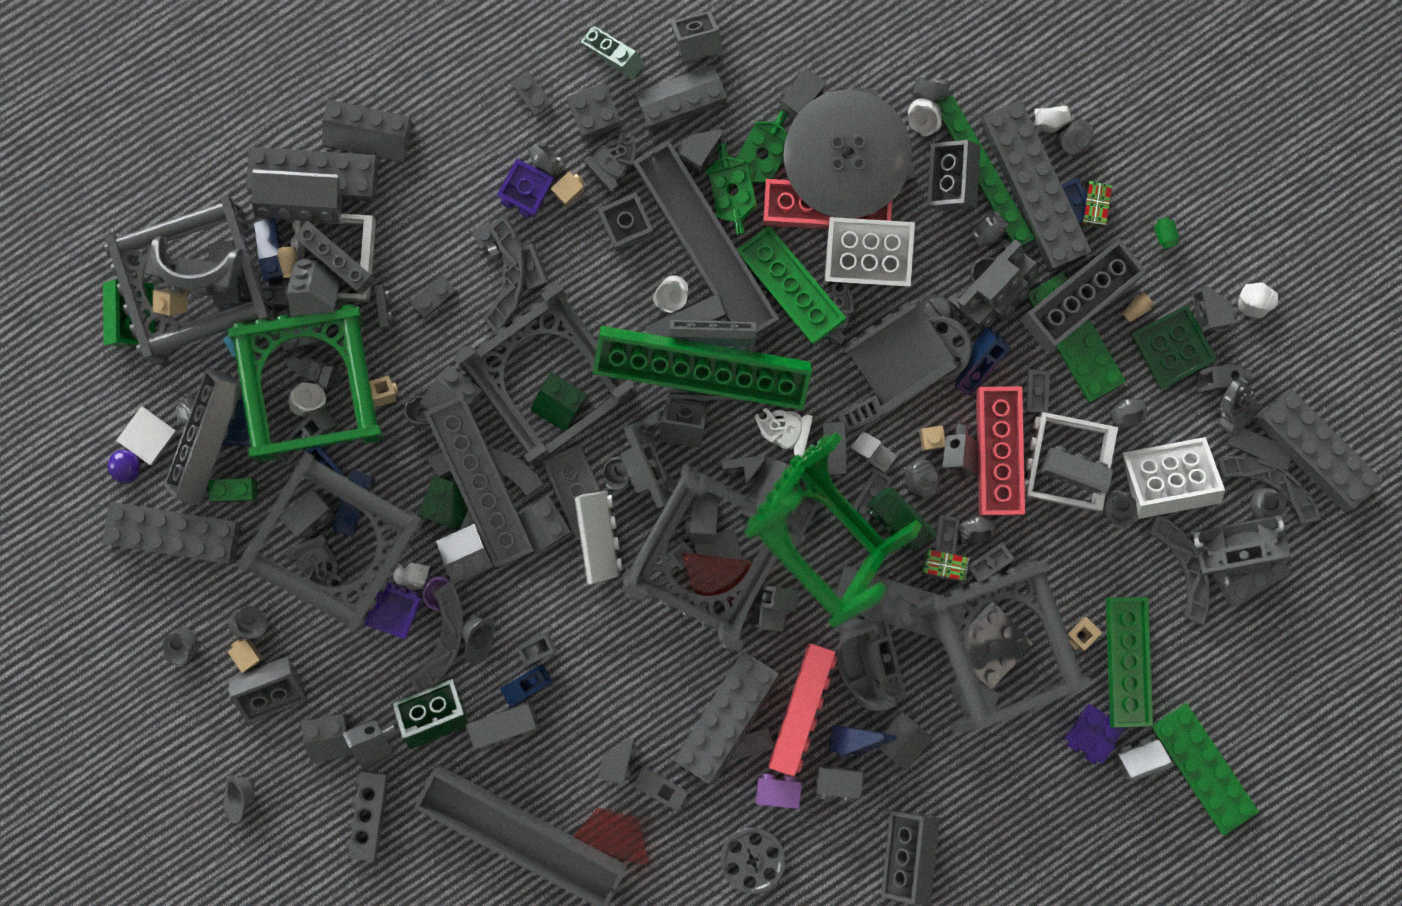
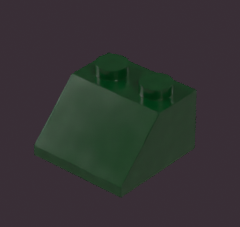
(558, 402)
(444, 503)

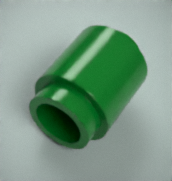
(1167, 233)

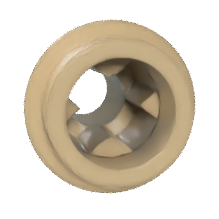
(287, 257)
(1138, 307)

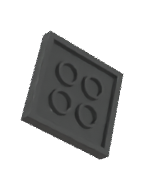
(995, 644)

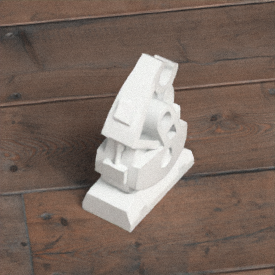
(787, 432)

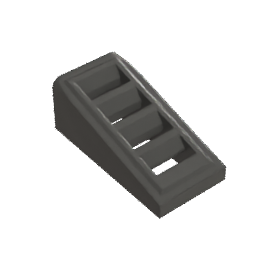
(879, 412)

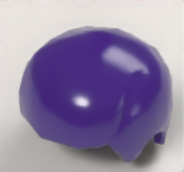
(124, 466)

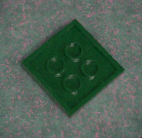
(1173, 347)

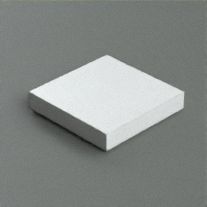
(146, 435)

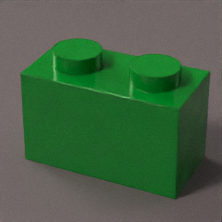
(233, 490)

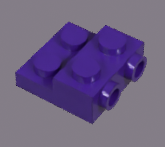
(525, 189)
(394, 611)
(1093, 735)

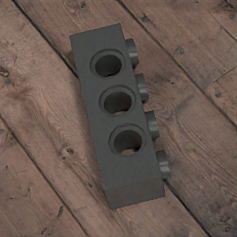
(334, 257)
(379, 783)

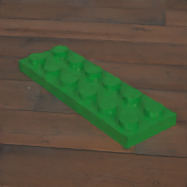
(791, 285)
(1083, 351)
(1129, 662)
(1204, 769)

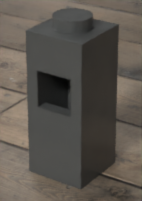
(837, 457)
(661, 789)

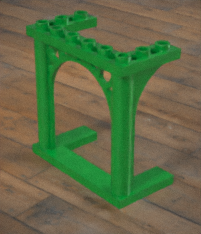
(245, 340)
(772, 530)

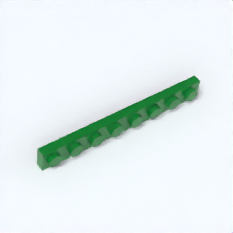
(989, 180)

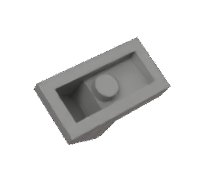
(873, 451)

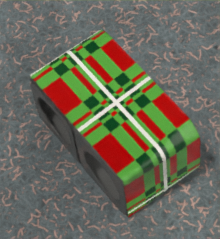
(1097, 204)
(945, 565)

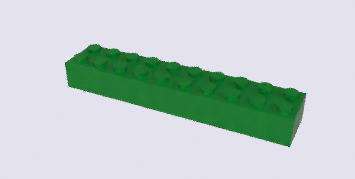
(702, 367)

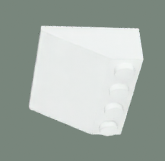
(869, 251)
(1173, 477)
(598, 536)

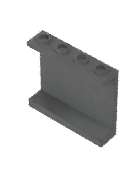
(901, 355)

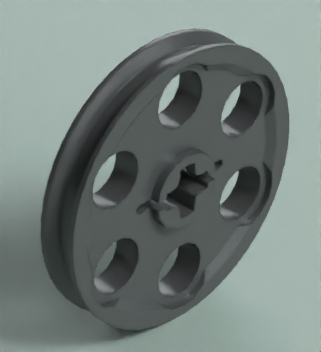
(963, 352)
(745, 869)

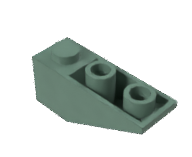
(613, 52)

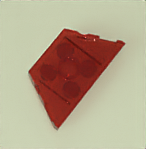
(715, 574)
(614, 835)

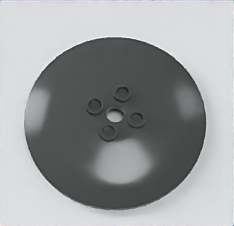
(841, 185)

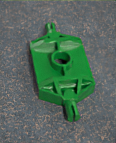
(765, 136)
(722, 176)

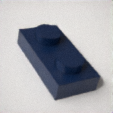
(1076, 198)

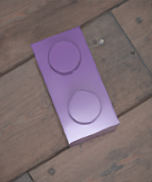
(778, 792)

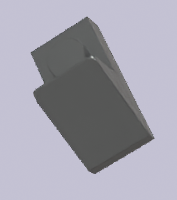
(749, 464)
(536, 648)

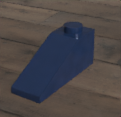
(267, 245)
(985, 356)
(348, 514)
(856, 741)

